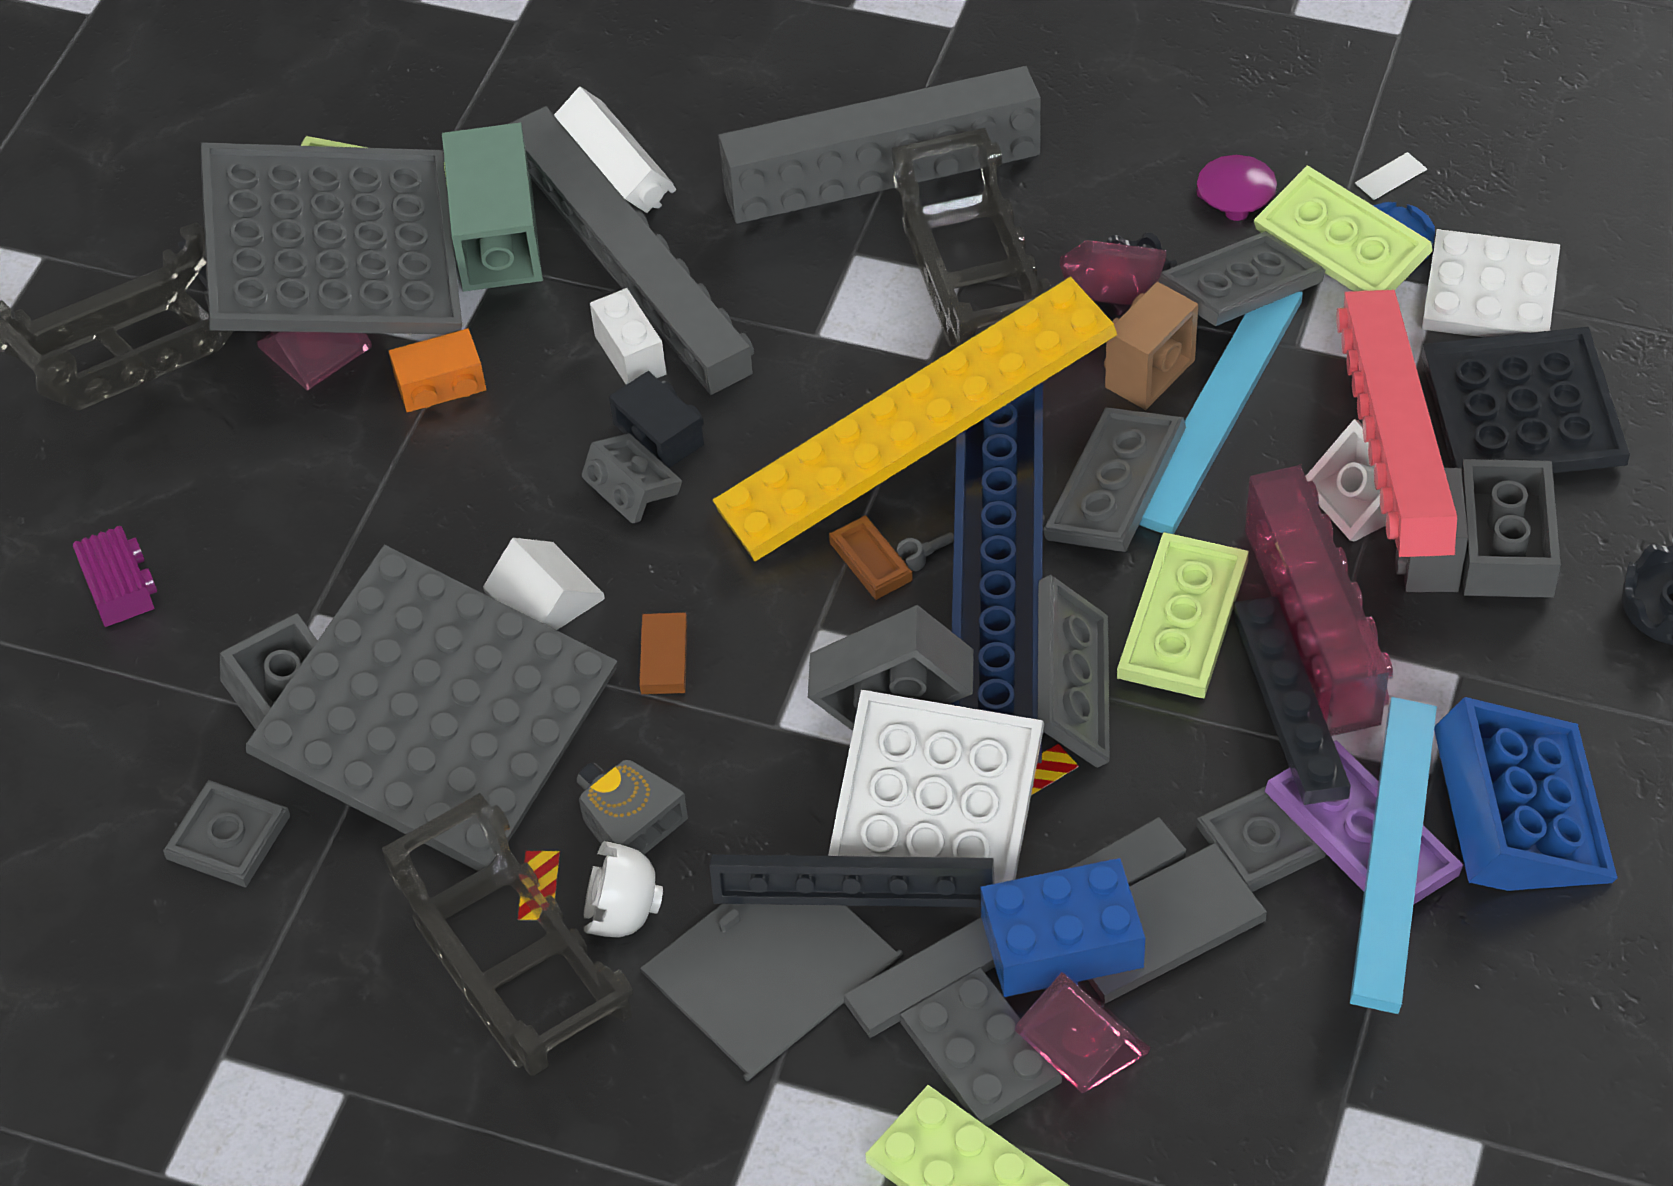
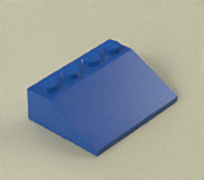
(1522, 799)

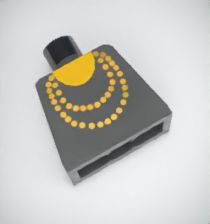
(630, 805)

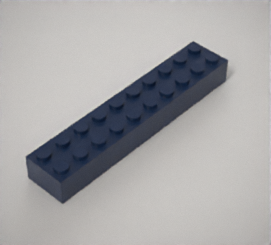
(1000, 554)

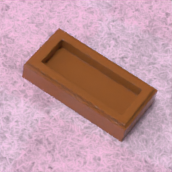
(870, 557)
(663, 653)

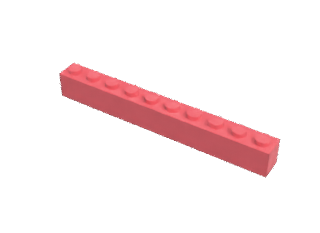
(1397, 425)

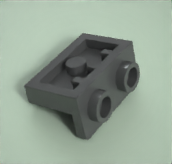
(628, 475)

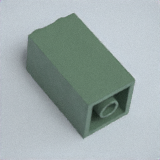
(491, 207)

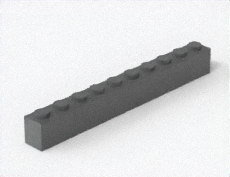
(635, 255)

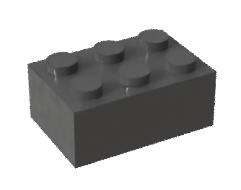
(1510, 528)
(898, 657)

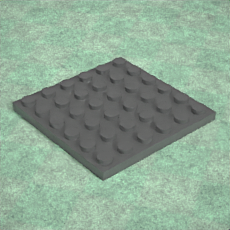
(328, 240)
(429, 701)

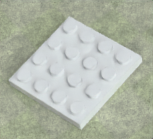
(936, 782)

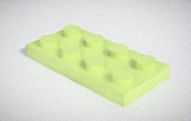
(1343, 233)
(1183, 615)
(947, 1146)

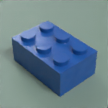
(1062, 922)

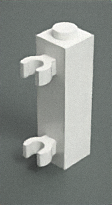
(614, 150)

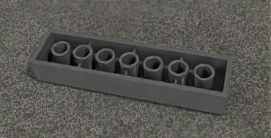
(850, 147)

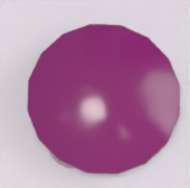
(1236, 185)

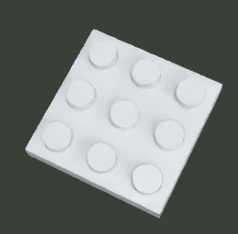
(1490, 285)

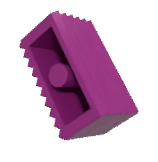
(114, 575)

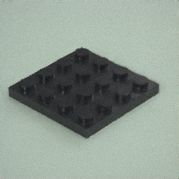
(1526, 400)

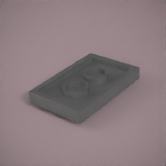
(975, 1048)

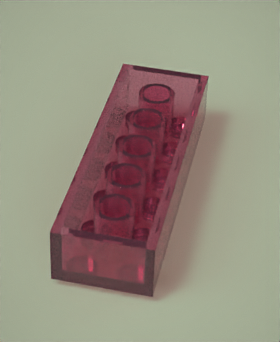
(1318, 599)

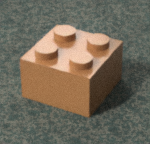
(1151, 345)

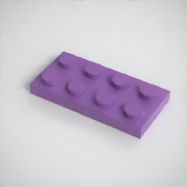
(1346, 827)

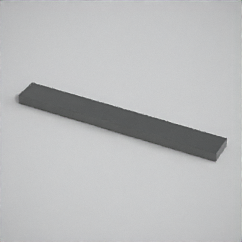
(886, 996)

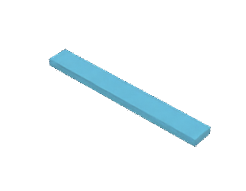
(1218, 410)
(1393, 857)

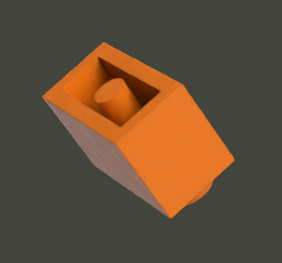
(437, 370)

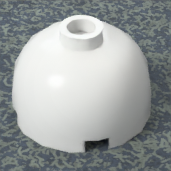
(621, 892)

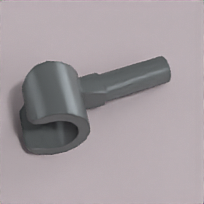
(919, 551)

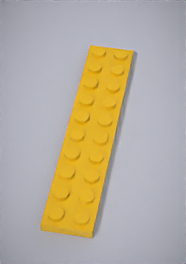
(914, 418)

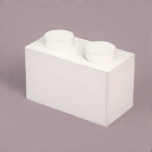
(627, 336)

